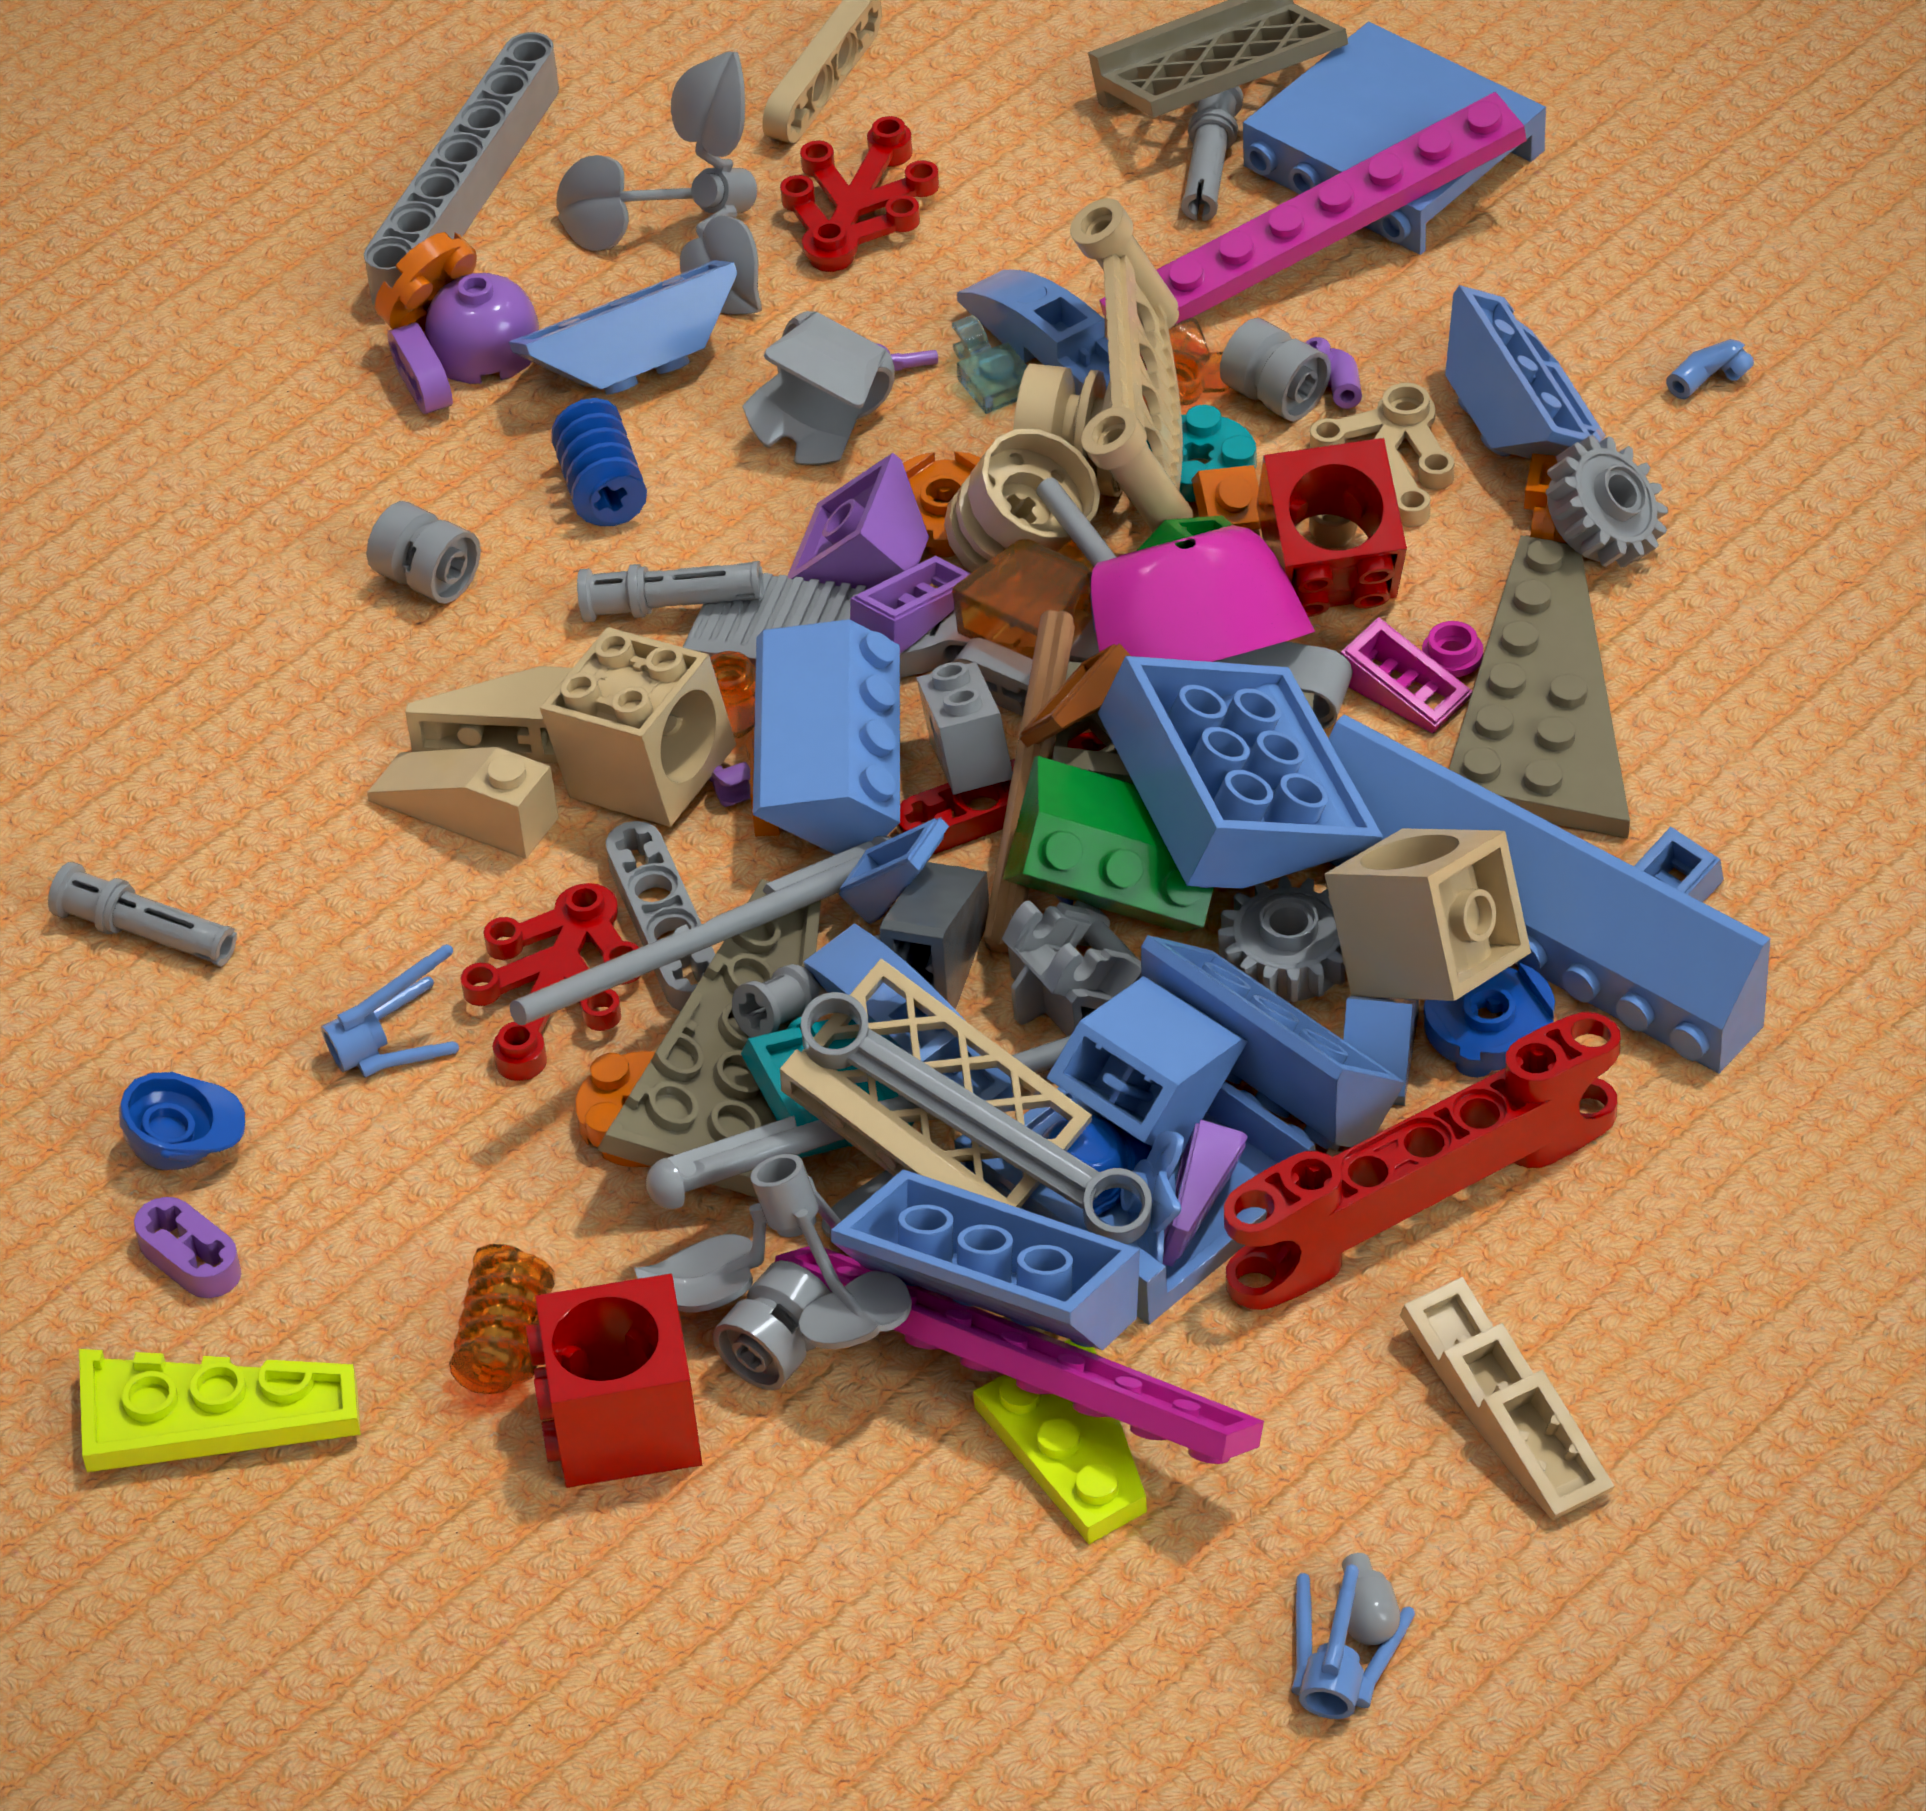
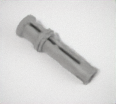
(1211, 132)
(641, 589)
(117, 908)
(783, 998)

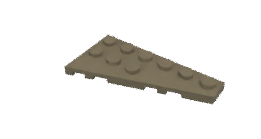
(1541, 702)
(697, 1078)

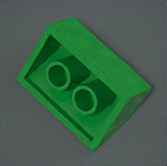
(1099, 846)

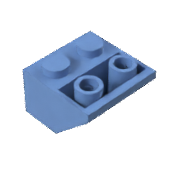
(1147, 1061)

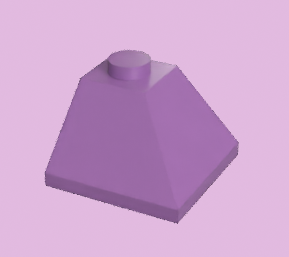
(864, 530)

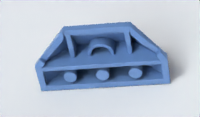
(634, 332)
(1511, 381)

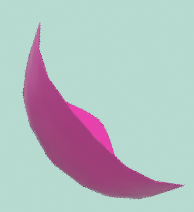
(1197, 600)

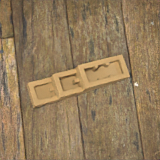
(1505, 1400)

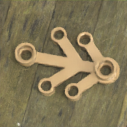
(1401, 413)

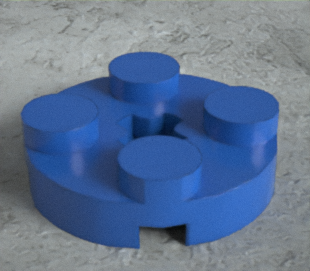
(1481, 1043)

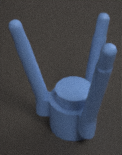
(358, 1033)
(1333, 1679)

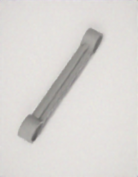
(974, 1117)

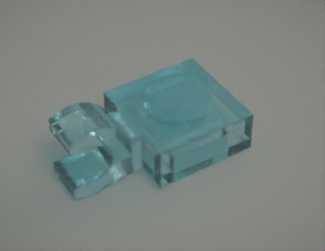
(986, 372)

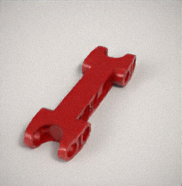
(1334, 1203)

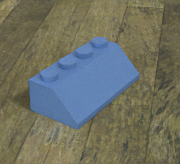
(827, 733)
(1288, 1055)
(996, 1258)

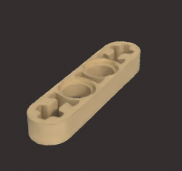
(821, 69)

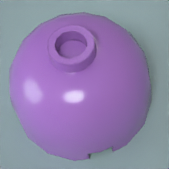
(473, 324)

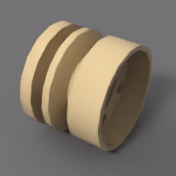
(1050, 404)
(1001, 499)

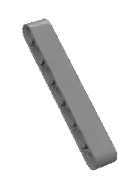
(469, 155)

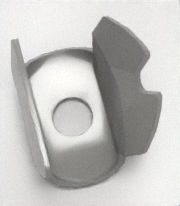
(820, 388)

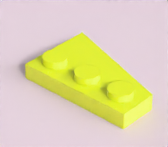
(1071, 1455)

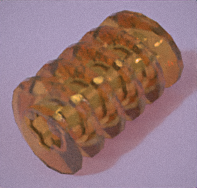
(492, 1327)

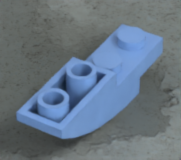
(1040, 322)
(846, 962)

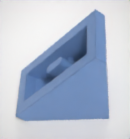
(1384, 1032)

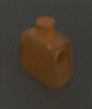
(1016, 587)

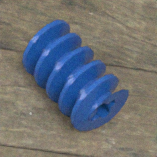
(598, 463)

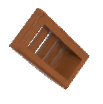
(1077, 697)

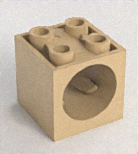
(638, 726)
(1428, 913)

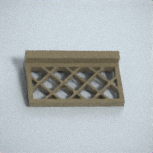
(1209, 53)

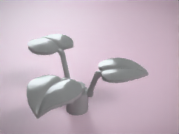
(704, 110)
(720, 1266)

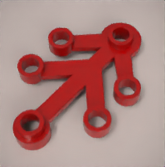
(834, 242)
(579, 916)

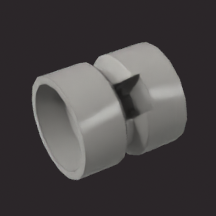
(1275, 369)
(423, 552)
(762, 1333)

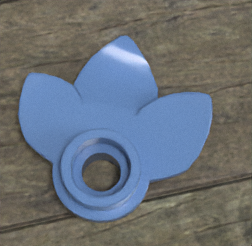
(1159, 1176)

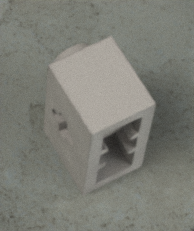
(964, 727)

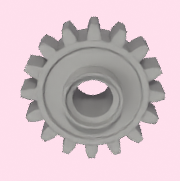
(1605, 502)
(1284, 939)

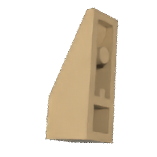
(489, 715)
(473, 793)

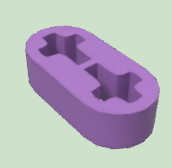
(420, 368)
(178, 1256)

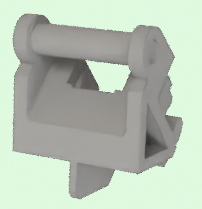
(1053, 974)

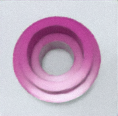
(1454, 647)

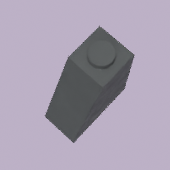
(939, 925)

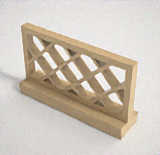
(886, 1133)

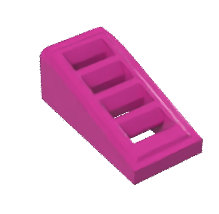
(1397, 653)

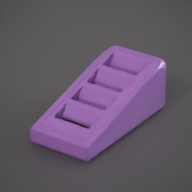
(906, 603)
(1201, 1176)

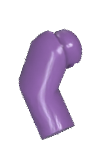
(1344, 374)

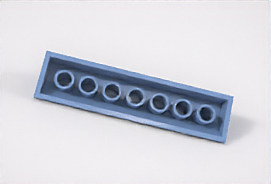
(1588, 916)

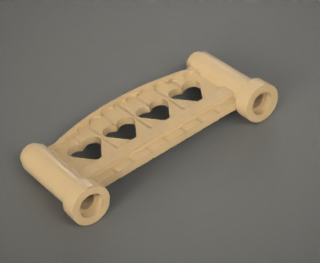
(1138, 322)

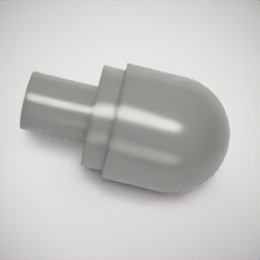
(1375, 1606)

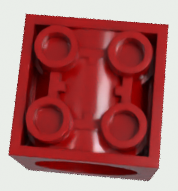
(1344, 482)
(614, 1381)

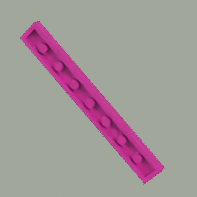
(1341, 205)
(1055, 1367)

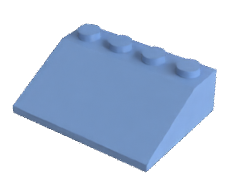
(1233, 770)

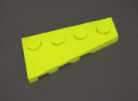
(178, 1411)

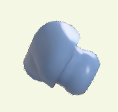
(1705, 362)

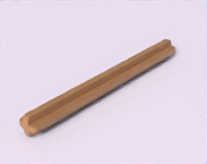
(1046, 677)

